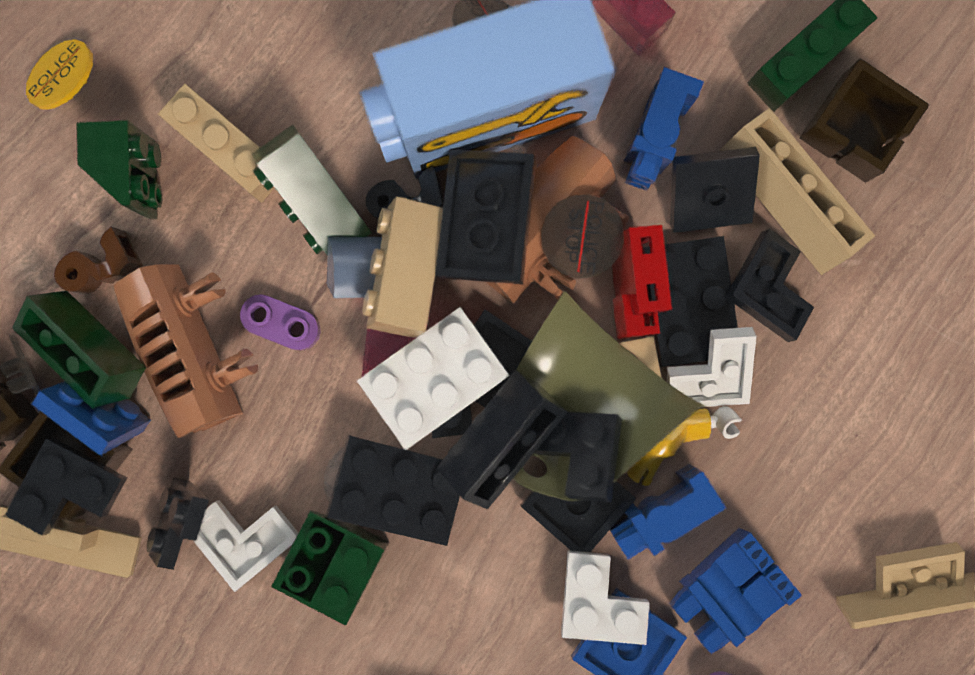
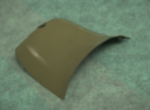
(597, 375)

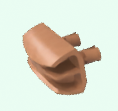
(568, 171)
(177, 347)

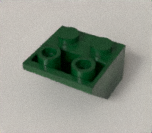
(122, 163)
(330, 566)

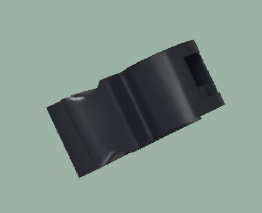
(385, 192)

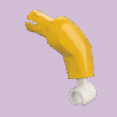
(695, 427)

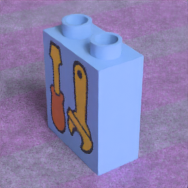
(490, 83)

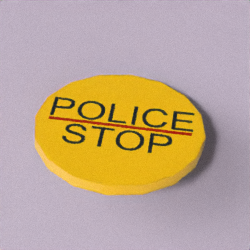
(59, 74)

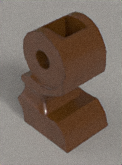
(85, 273)

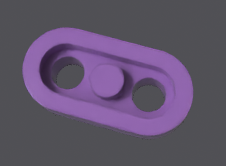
(279, 322)

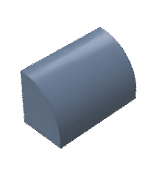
(350, 265)

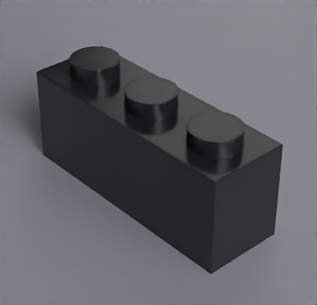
(501, 440)

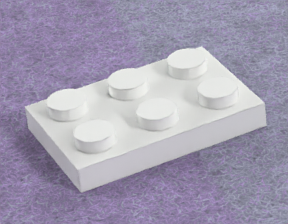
(433, 378)

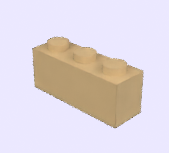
(215, 138)
(404, 268)

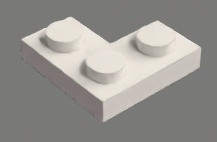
(728, 371)
(241, 553)
(589, 609)

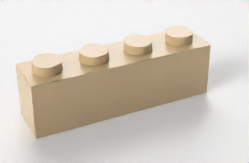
(801, 195)

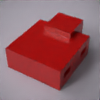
(631, 276)

